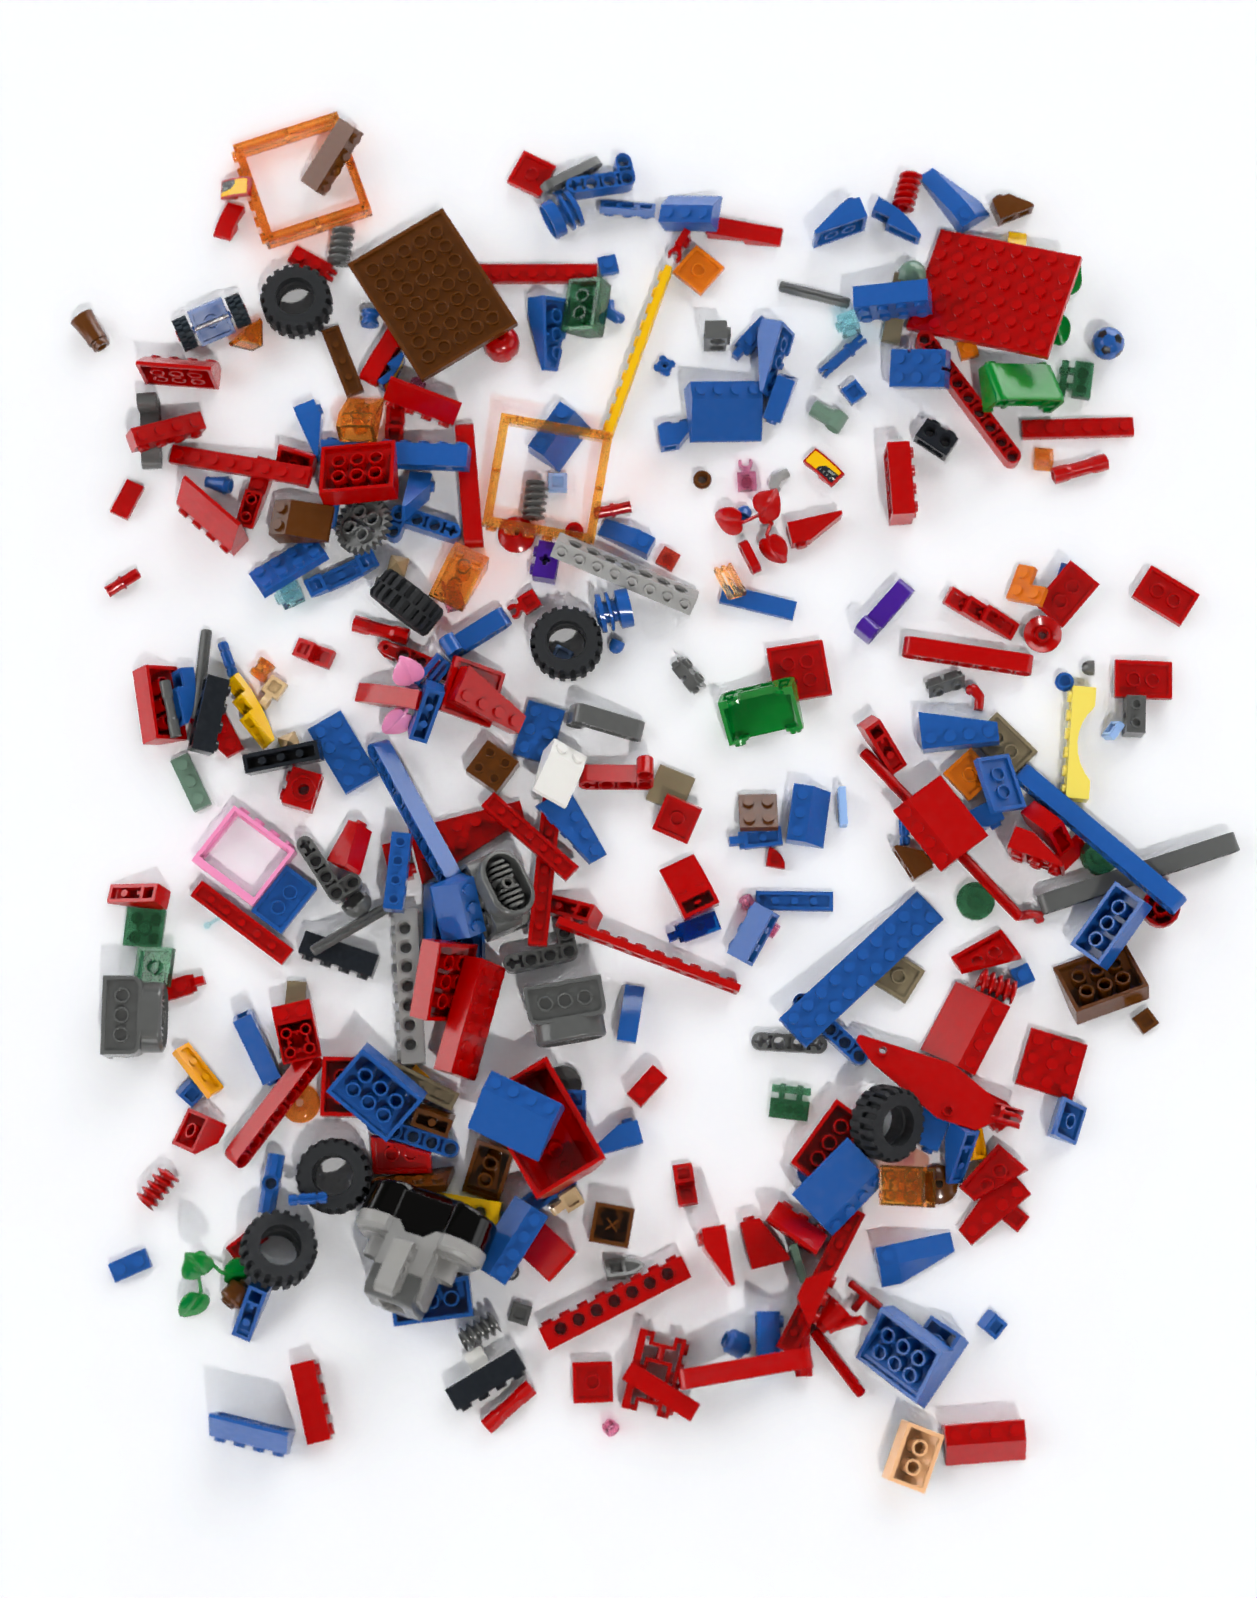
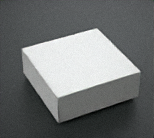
(476, 1358)

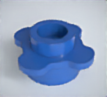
(665, 371)

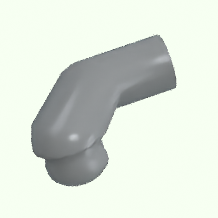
(776, 479)

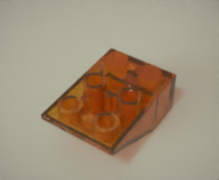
(907, 1186)

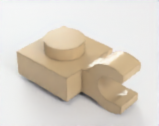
(274, 690)
(569, 1200)

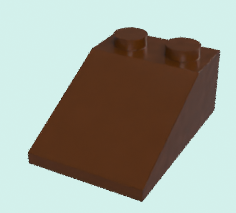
(301, 522)
(488, 1169)

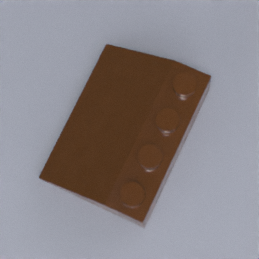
(1097, 992)

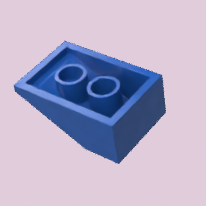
(844, 221)

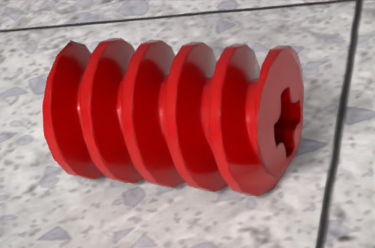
(907, 190)
(997, 985)
(157, 1188)

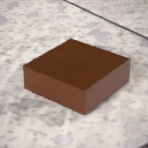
(1145, 1020)

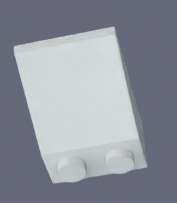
(558, 772)

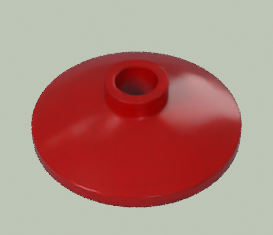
(515, 543)
(1044, 625)

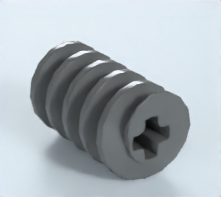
(340, 246)
(534, 501)
(478, 1330)

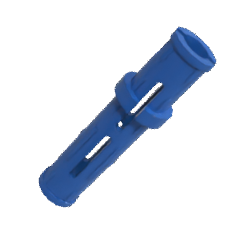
(847, 351)

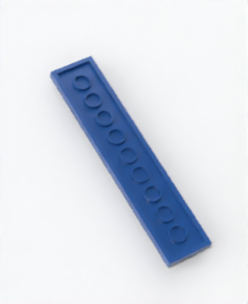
(860, 969)

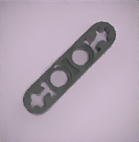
(558, 182)
(789, 1046)

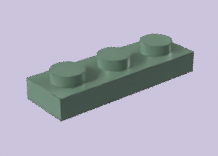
(191, 782)

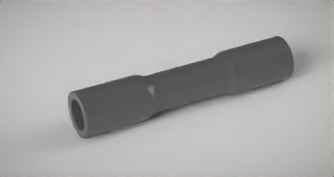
(172, 720)

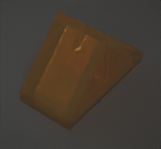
(250, 338)

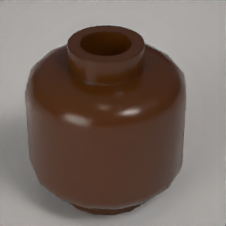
(234, 1293)

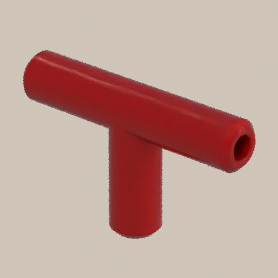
(864, 1296)

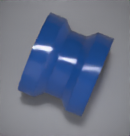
(369, 318)

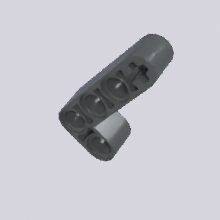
(150, 412)
(604, 721)
(324, 868)
(540, 953)

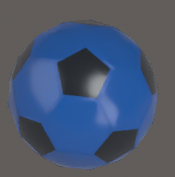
(1107, 343)

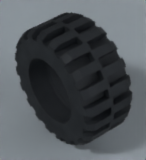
(291, 279)
(406, 602)
(566, 619)
(904, 1128)
(353, 1156)
(280, 1225)

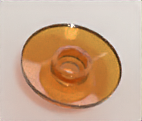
(308, 1110)

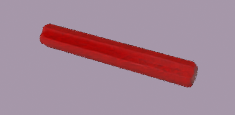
(838, 1363)

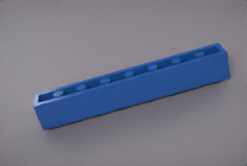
(423, 455)

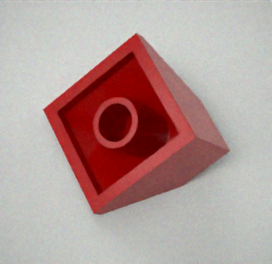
(198, 1132)

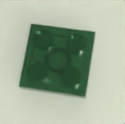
(144, 927)
(155, 964)

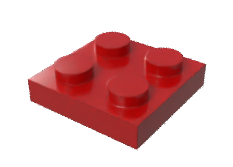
(530, 174)
(677, 818)
(592, 1382)

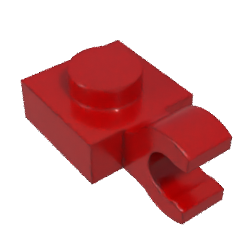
(682, 242)

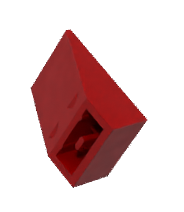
(1029, 848)
(689, 887)
(296, 1031)

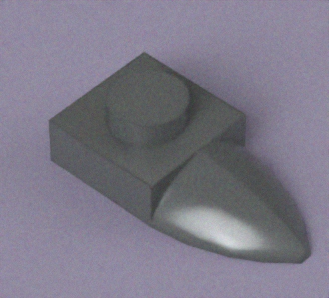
(621, 1267)

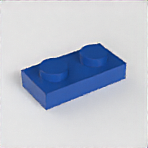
(130, 1265)

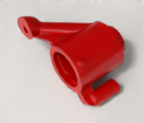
(836, 1318)

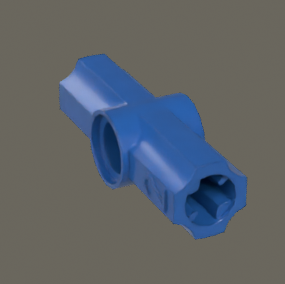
(274, 1170)

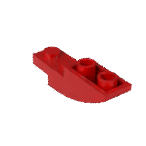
(253, 501)

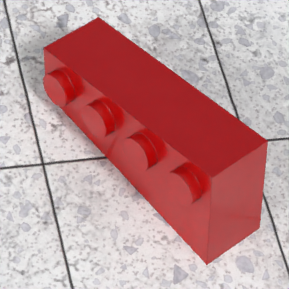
(482, 700)

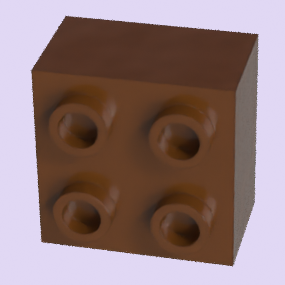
(492, 767)
(611, 1225)

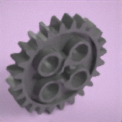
(356, 537)

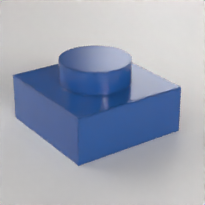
(608, 265)
(853, 392)
(1022, 975)

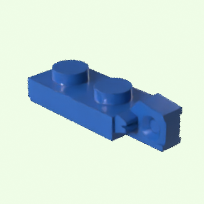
(747, 342)
(756, 839)

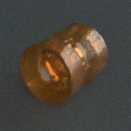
(262, 669)

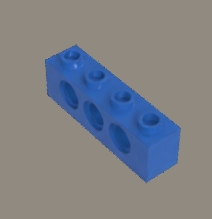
(397, 872)

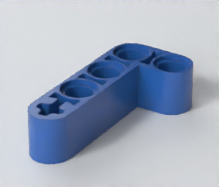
(578, 185)
(424, 527)
(474, 634)

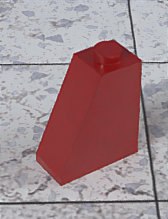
(1048, 827)
(351, 847)
(760, 1244)

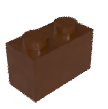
(433, 1120)

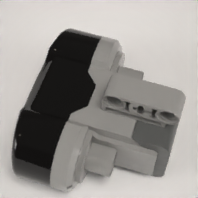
(418, 1244)

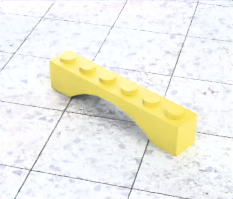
(1076, 782)

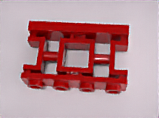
(671, 1377)

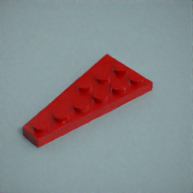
(464, 836)

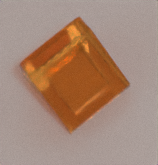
(1043, 459)

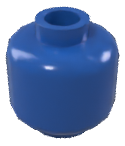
(736, 1343)

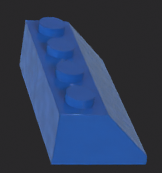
(513, 1238)
(953, 1340)

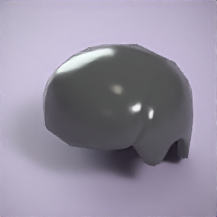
(357, 905)

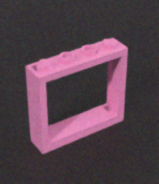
(258, 825)

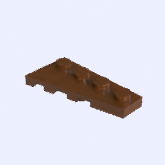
(436, 1181)

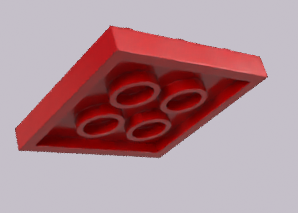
(806, 664)
(491, 675)
(1051, 1064)

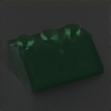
(586, 307)

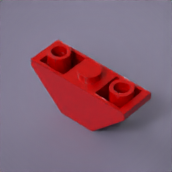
(814, 1295)

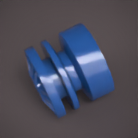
(564, 213)
(614, 610)

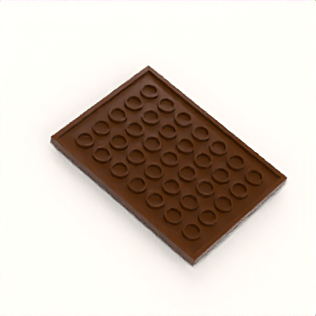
(432, 295)

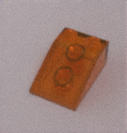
(359, 420)
(459, 576)

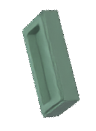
(798, 1263)

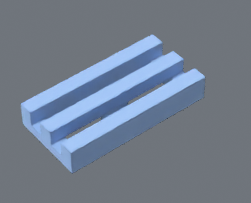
(842, 807)

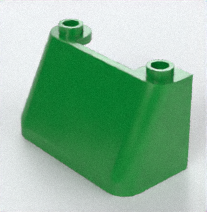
(1019, 386)
(761, 710)

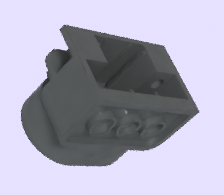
(502, 891)
(566, 1011)
(133, 1016)

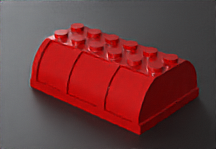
(571, 1149)

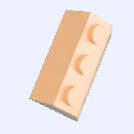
(913, 1456)

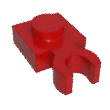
(527, 603)

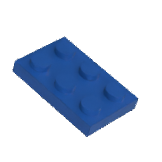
(538, 730)
(999, 783)
(284, 900)

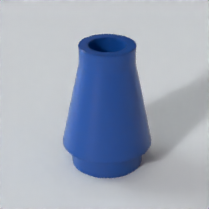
(220, 484)

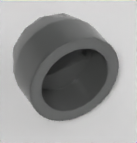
(1088, 667)

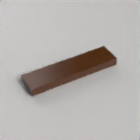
(342, 361)

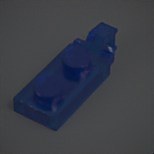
(695, 928)

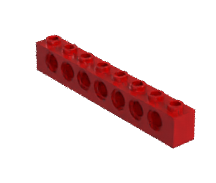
(680, 1274)

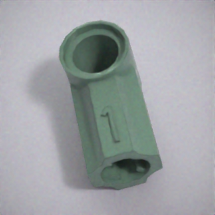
(833, 419)

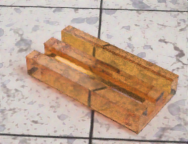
(724, 569)

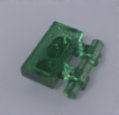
(1082, 379)
(786, 1108)

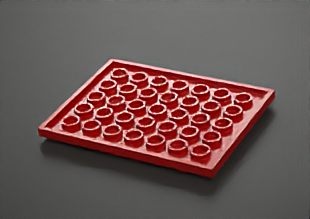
(997, 293)

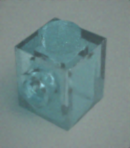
(847, 324)
(290, 595)

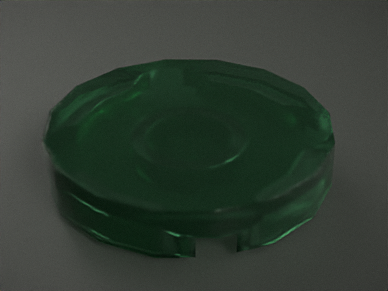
(1094, 861)
(974, 901)

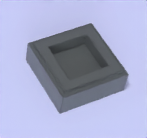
(520, 1313)

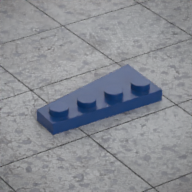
(574, 827)

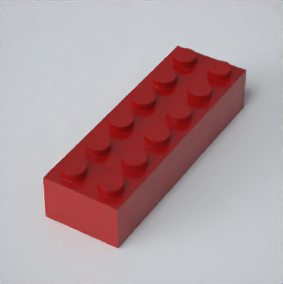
(469, 1018)

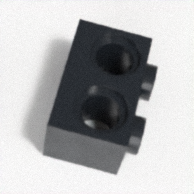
(932, 443)

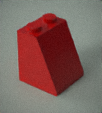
(549, 1253)

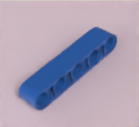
(834, 1039)
(421, 1143)

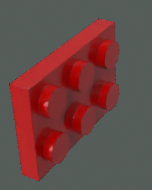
(1068, 593)
(1165, 596)
(1143, 678)

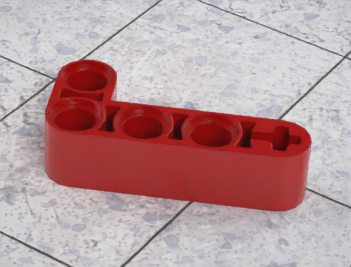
(619, 776)

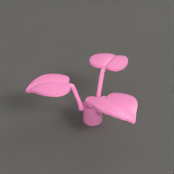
(405, 674)

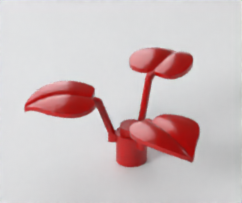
(768, 506)

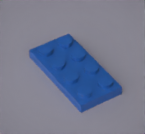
(288, 567)
(343, 752)

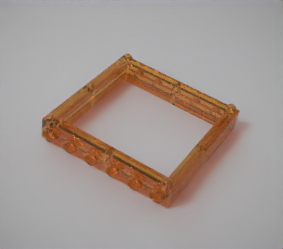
(313, 226)
(527, 529)

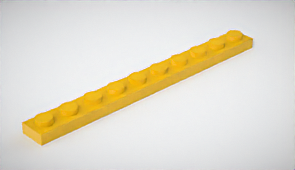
(640, 344)

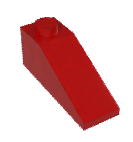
(807, 530)
(881, 743)
(139, 895)
(577, 910)

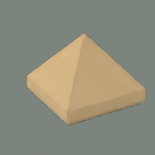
(398, 564)
(288, 739)

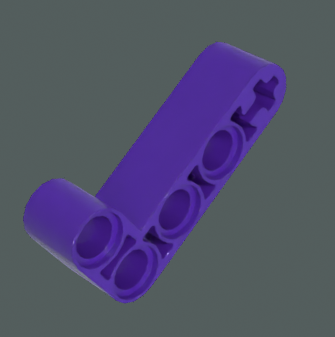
(883, 612)

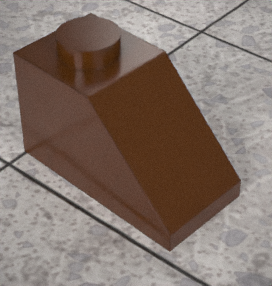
(1009, 208)
(913, 861)

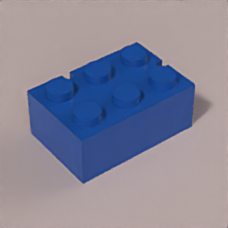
(919, 369)

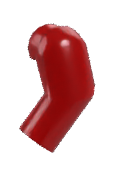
(978, 695)
(1030, 914)

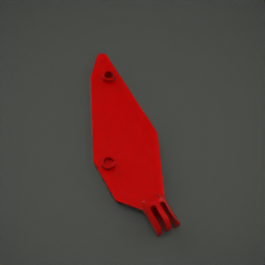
(940, 1086)

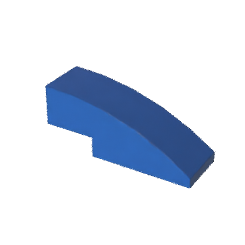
(896, 221)
(184, 693)
(630, 1014)

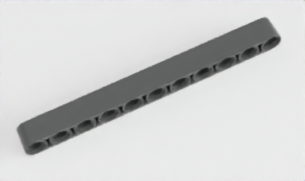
(1162, 864)

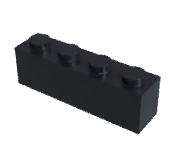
(209, 714)
(283, 757)
(341, 955)
(486, 1379)

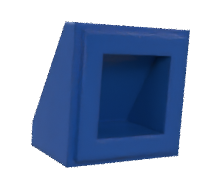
(189, 1092)
(992, 1324)

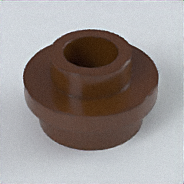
(702, 474)

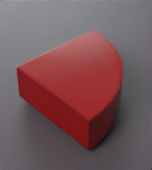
(774, 859)

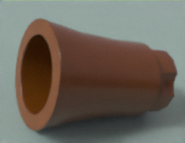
(90, 330)

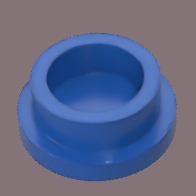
(1064, 681)

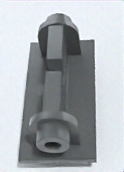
(693, 679)
(953, 681)

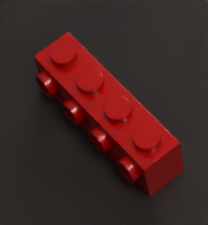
(166, 432)

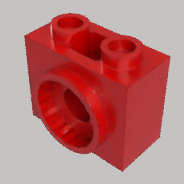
(295, 781)

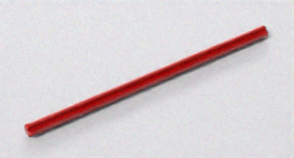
(972, 867)

